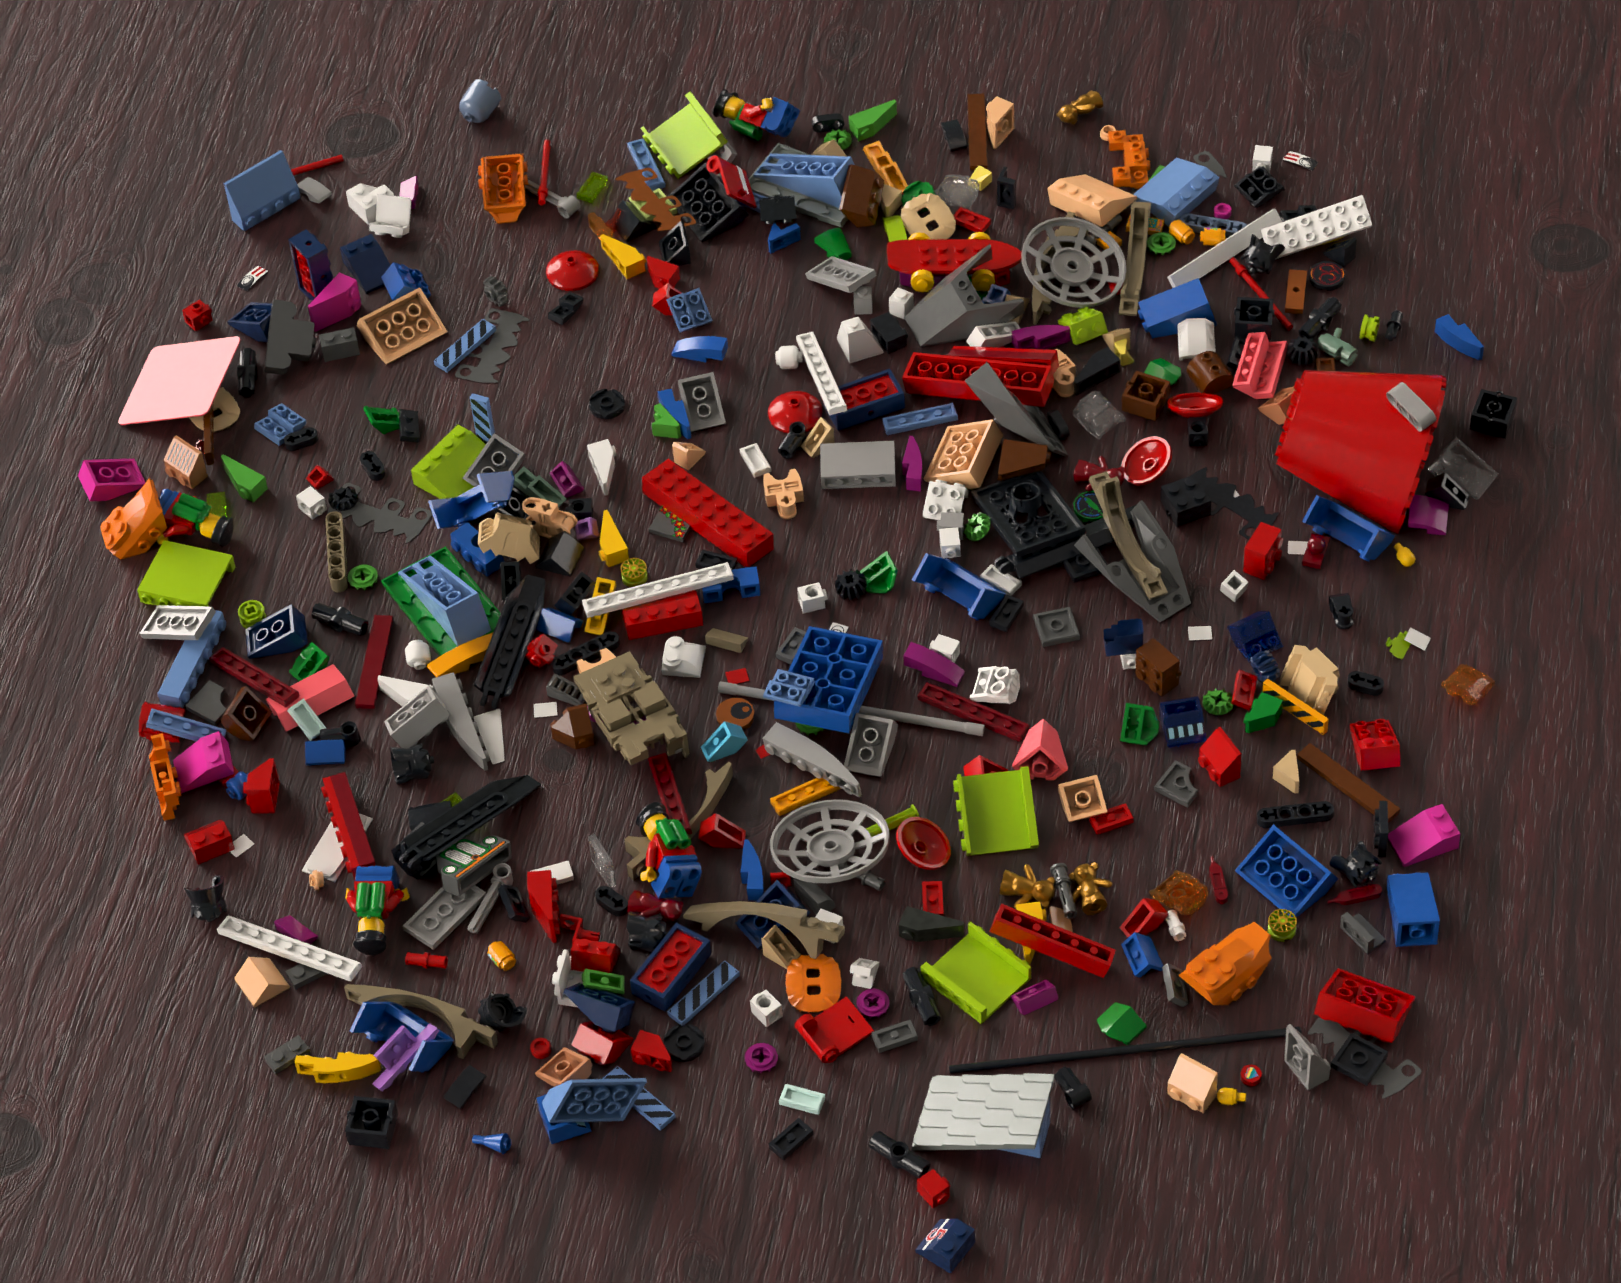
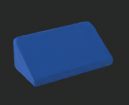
(325, 752)

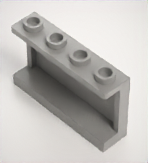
(857, 464)

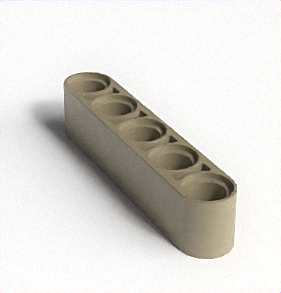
(336, 551)

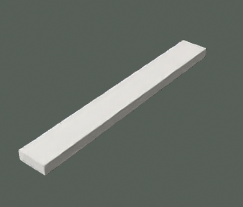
(1224, 250)
(821, 373)
(657, 589)
(289, 948)

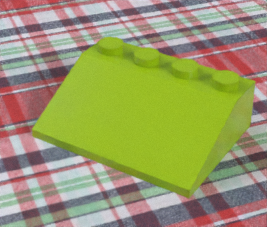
(447, 463)

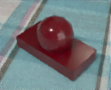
(1315, 551)

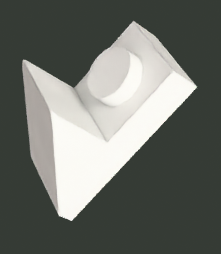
(864, 972)

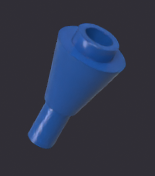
(497, 1142)

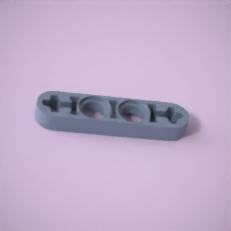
(1213, 223)

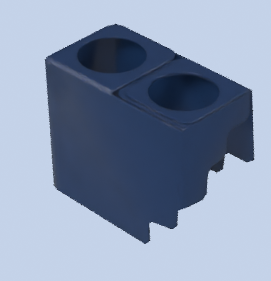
(1123, 637)

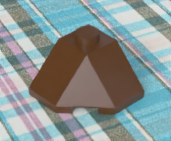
(574, 728)

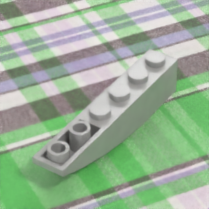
(460, 718)
(810, 757)

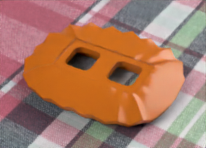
(798, 982)

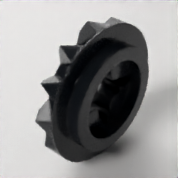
(346, 503)

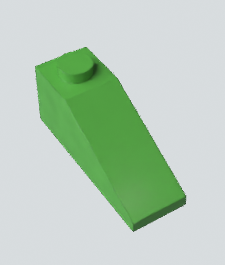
(870, 121)
(246, 481)

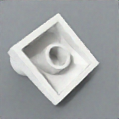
(682, 658)

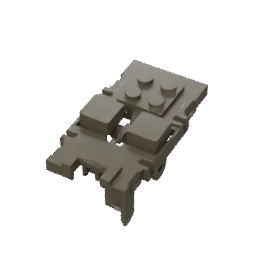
(619, 683)

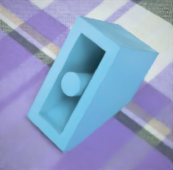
(724, 741)

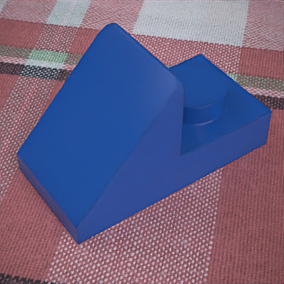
(781, 238)

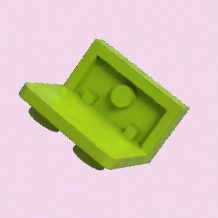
(1084, 324)

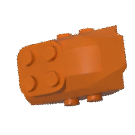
(503, 186)
(136, 526)
(1230, 966)

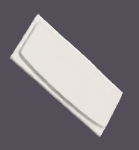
(328, 855)

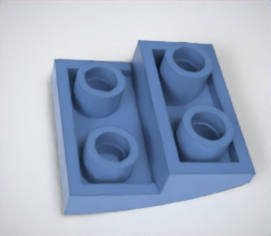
(689, 310)
(279, 423)
(789, 688)

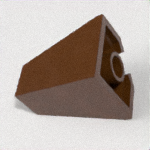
(1021, 458)

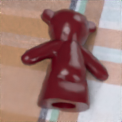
(1086, 469)
(652, 905)

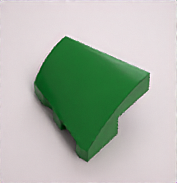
(834, 243)

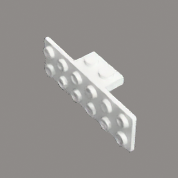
(1319, 226)

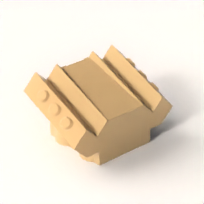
(509, 537)
(1310, 677)

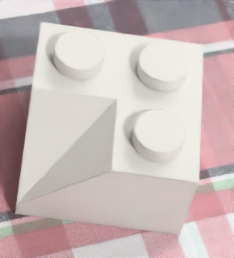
(363, 200)

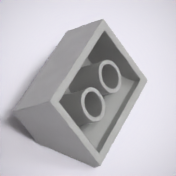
(417, 718)

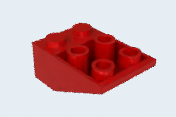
(1375, 744)
(543, 901)

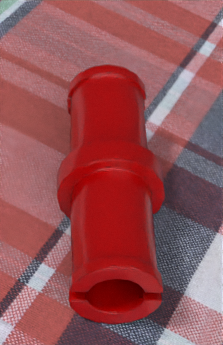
(426, 960)

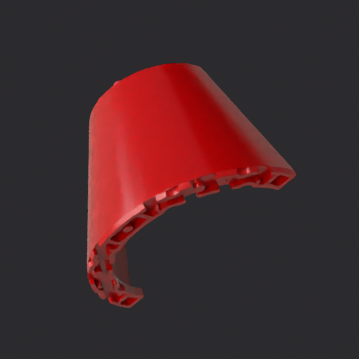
(1356, 442)

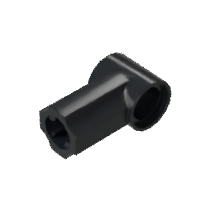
(793, 440)
(347, 731)
(1074, 1091)

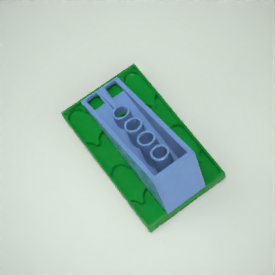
(442, 601)

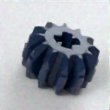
(1265, 666)

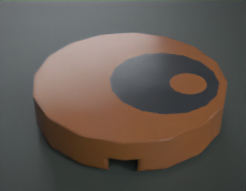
(736, 712)

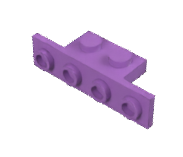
(399, 1052)

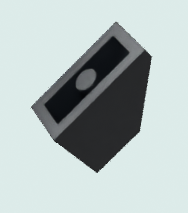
(1447, 490)

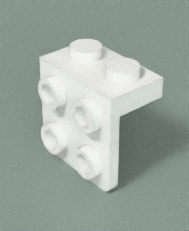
(392, 216)
(944, 498)
(565, 978)

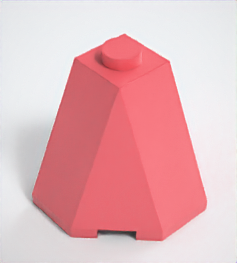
(1042, 753)

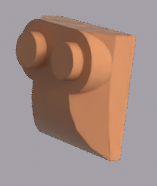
(564, 1067)

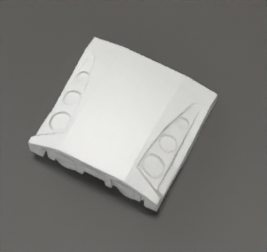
(1195, 337)
(996, 685)

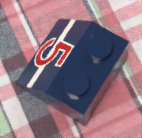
(947, 1243)

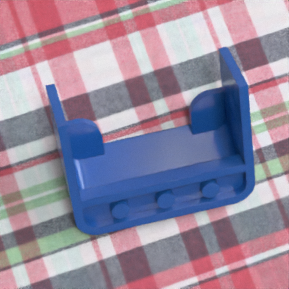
(491, 493)
(1347, 527)
(958, 584)
(383, 1019)

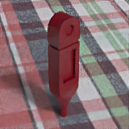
(1218, 882)
(1358, 895)

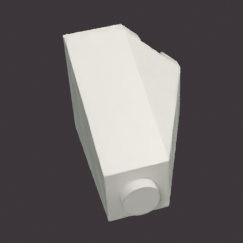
(857, 340)

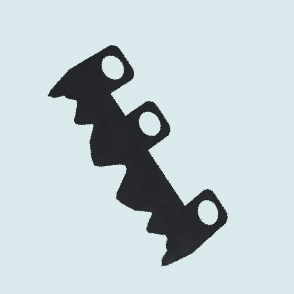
(1243, 505)

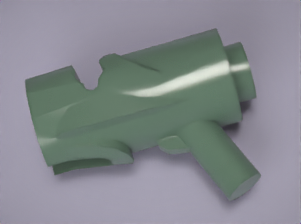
(1337, 348)

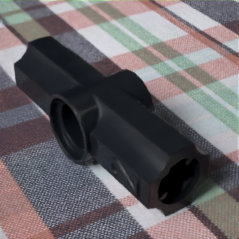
(1320, 318)
(247, 373)
(339, 619)
(921, 996)
(908, 1160)

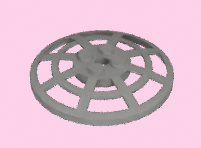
(1074, 257)
(820, 844)

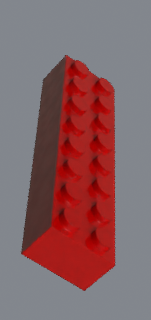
(947, 375)
(708, 513)

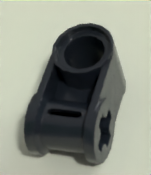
(1342, 610)

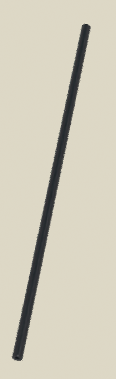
(1119, 1050)

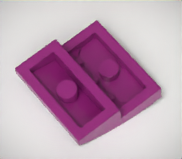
(1428, 514)

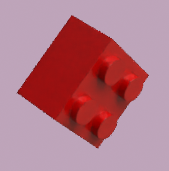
(1262, 551)

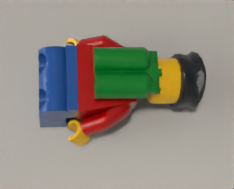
(754, 120)
(187, 514)
(669, 853)
(373, 899)

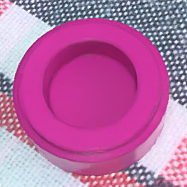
(1222, 211)

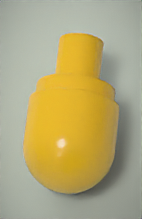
(1404, 555)
(1230, 1096)

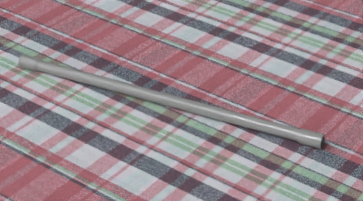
(968, 727)

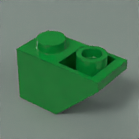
(1264, 713)

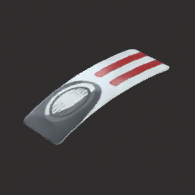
(1301, 160)
(250, 278)

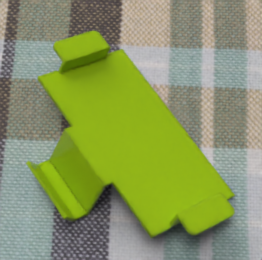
(1399, 645)

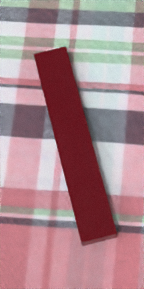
(374, 661)
(254, 677)
(973, 712)
(668, 789)

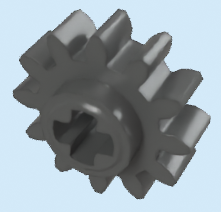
(495, 291)

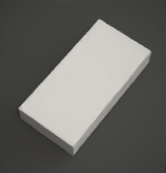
(755, 460)
(1005, 583)
(560, 871)

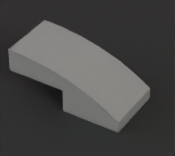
(314, 190)

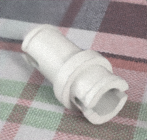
(1176, 928)

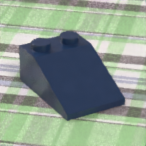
(366, 262)
(253, 320)
(277, 633)
(756, 926)
(601, 1007)

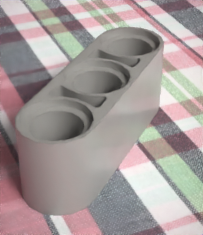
(1411, 406)

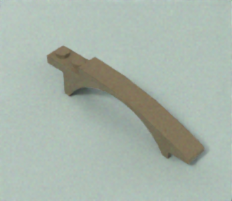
(1135, 258)
(1039, 301)
(1114, 514)
(716, 787)
(808, 930)
(464, 1030)

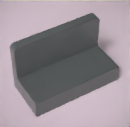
(1361, 932)

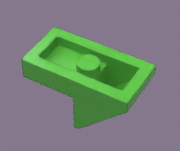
(664, 423)

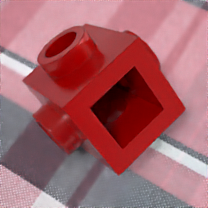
(197, 315)
(541, 651)

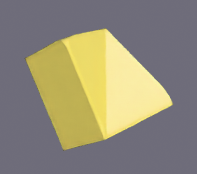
(983, 177)
(1122, 353)

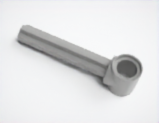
(566, 205)
(491, 896)

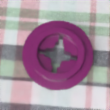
(872, 996)
(753, 1054)

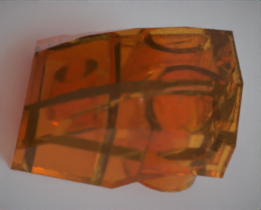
(1468, 683)
(1181, 893)

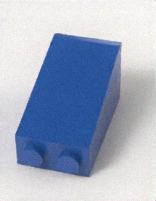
(1173, 306)
(1413, 909)

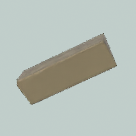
(726, 640)

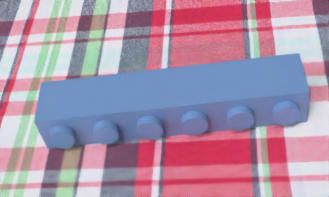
(190, 664)

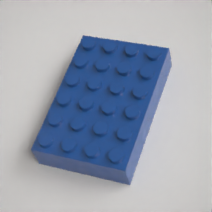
(842, 674)

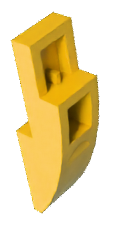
(345, 1068)

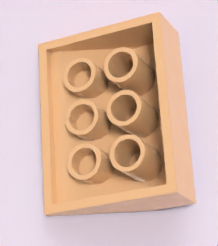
(1089, 198)
(401, 326)
(965, 454)

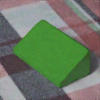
(603, 981)

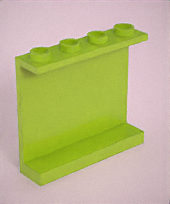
(685, 138)
(184, 575)
(996, 812)
(978, 974)

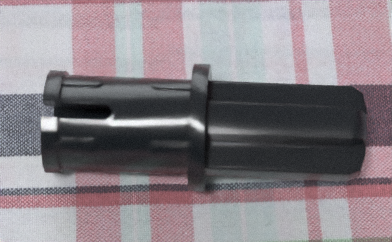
(1394, 325)

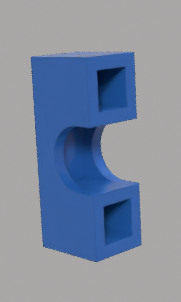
(466, 542)
(745, 580)

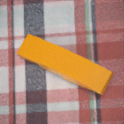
(885, 166)
(461, 657)

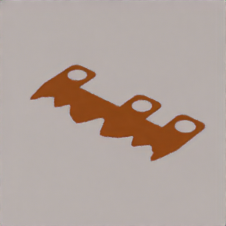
(654, 205)

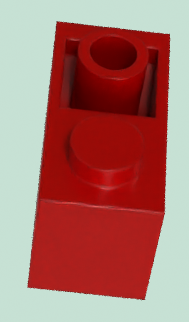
(650, 1051)

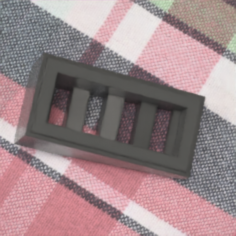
(555, 687)

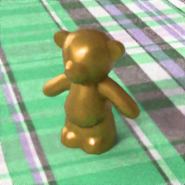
(1082, 105)
(1027, 887)
(1092, 898)

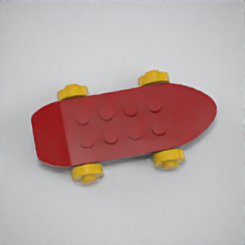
(943, 256)

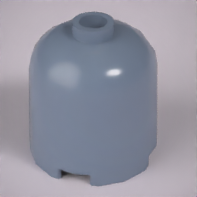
(479, 101)

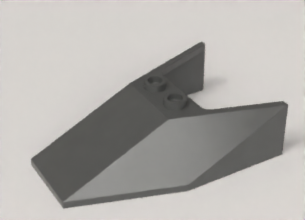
(955, 307)
(1010, 412)
(1159, 552)

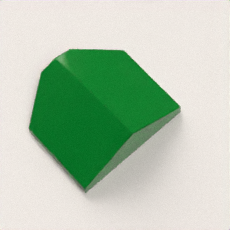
(1164, 370)
(383, 419)
(880, 574)
(309, 662)
(1139, 724)
(1121, 1023)

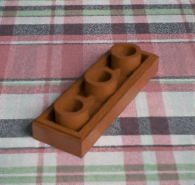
(1296, 291)

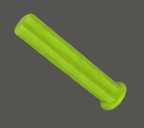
(894, 821)

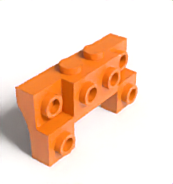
(1135, 162)
(164, 777)

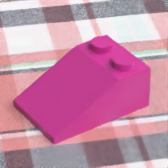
(335, 302)
(110, 478)
(204, 762)
(1425, 836)

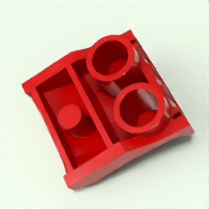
(145, 712)

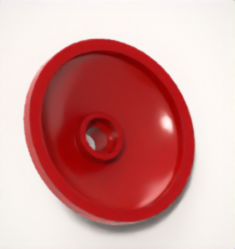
(572, 270)
(1195, 404)
(794, 407)
(1147, 460)
(923, 843)

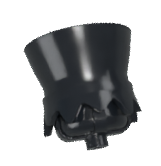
(1261, 256)
(410, 763)
(1359, 866)
(208, 902)
(645, 932)
(500, 1012)

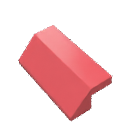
(1260, 366)
(319, 690)

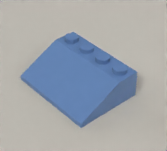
(1177, 189)
(261, 191)
(592, 1100)

